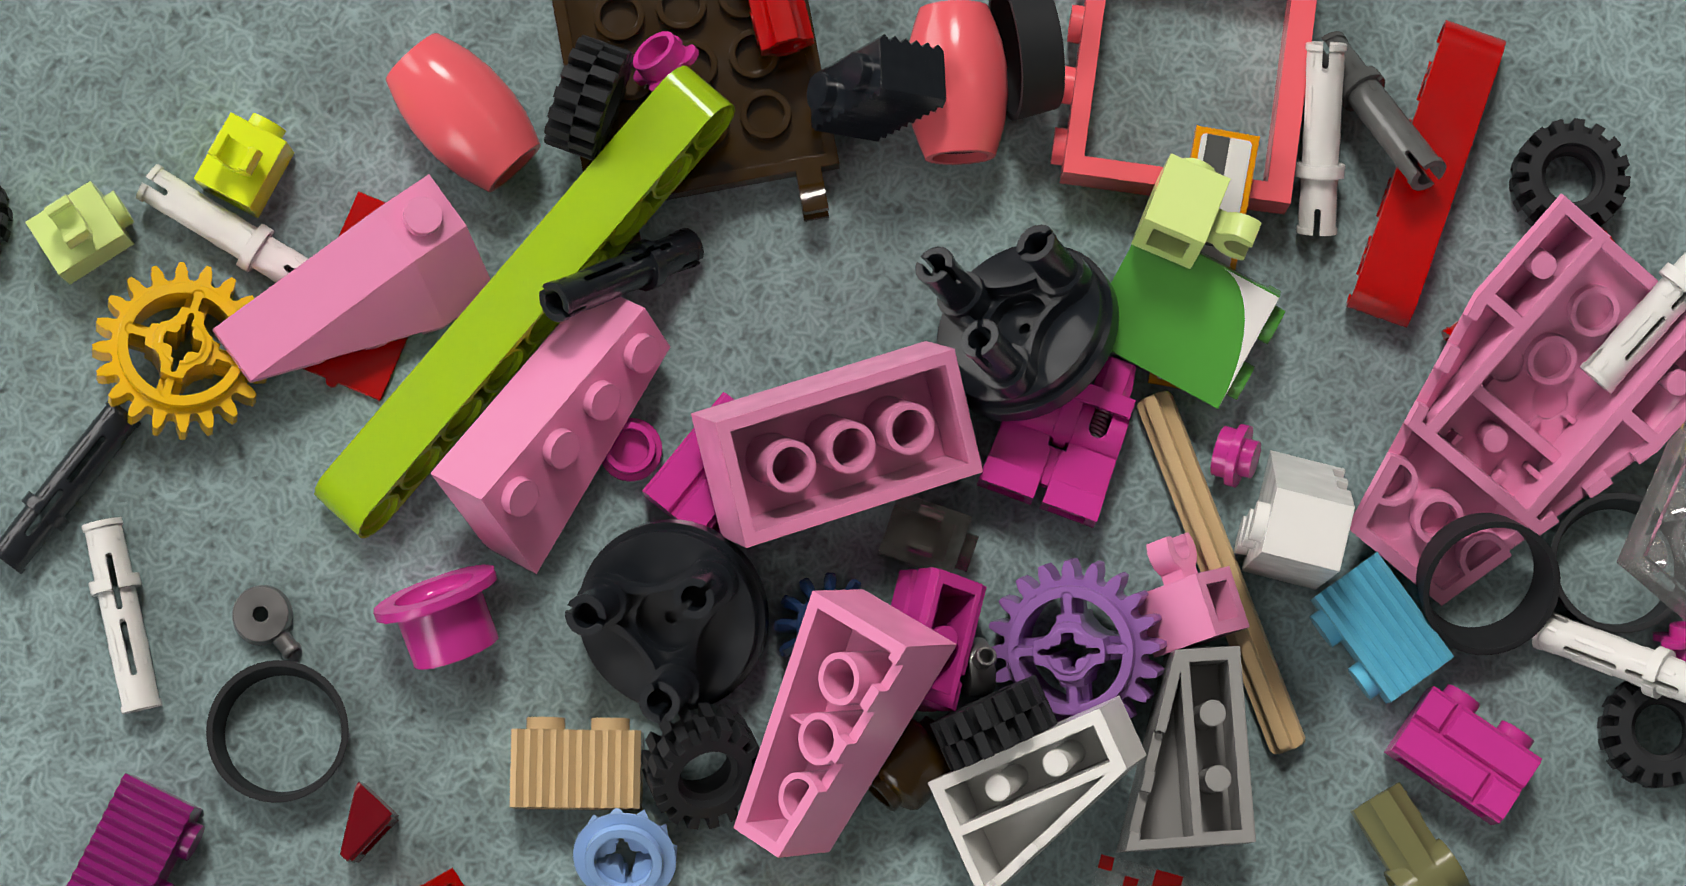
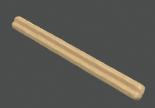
(1214, 551)

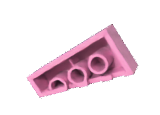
(551, 429)
(836, 718)

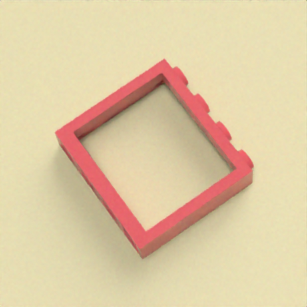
(1269, 195)

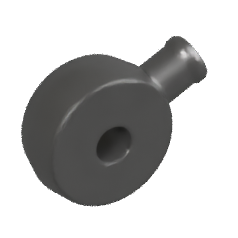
(271, 630)
(980, 670)

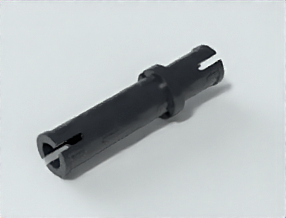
(640, 267)
(15, 545)

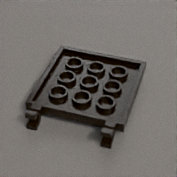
(771, 118)

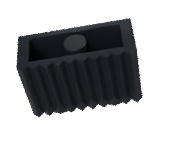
(877, 89)

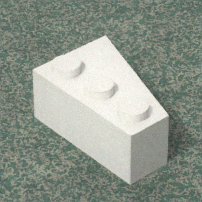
(1297, 523)
(1031, 793)

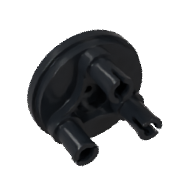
(1024, 324)
(671, 616)

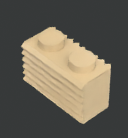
(576, 767)

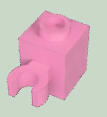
(1191, 603)

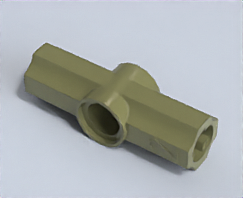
(1406, 843)

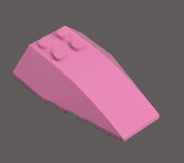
(1511, 413)

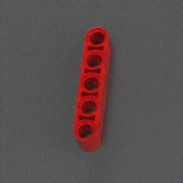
(1413, 220)

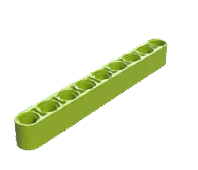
(506, 316)

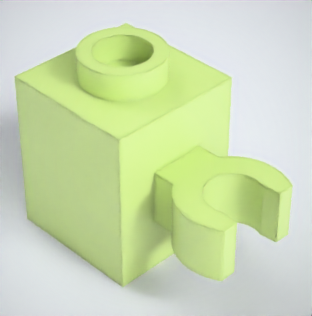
(1186, 215)
(82, 231)

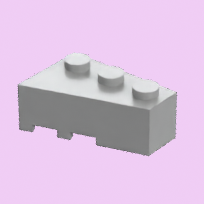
(1196, 765)

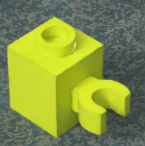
(245, 162)

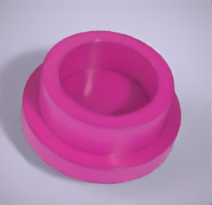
(634, 452)
(1235, 454)

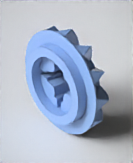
(598, 841)

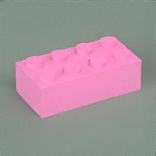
(837, 443)

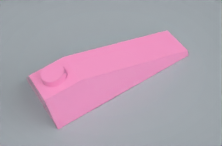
(380, 281)

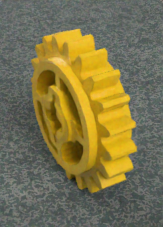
(158, 341)

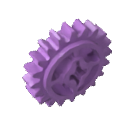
(1076, 621)

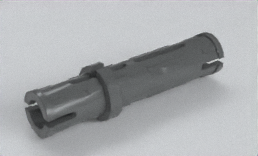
(1384, 119)

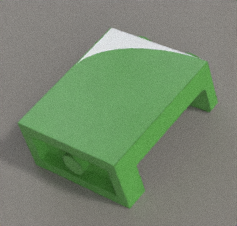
(1192, 322)

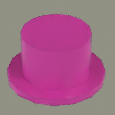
(443, 616)

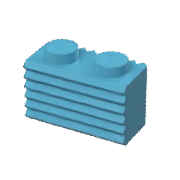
(1379, 630)

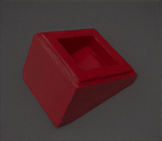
(366, 824)

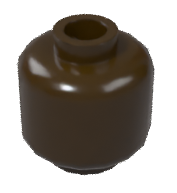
(909, 768)

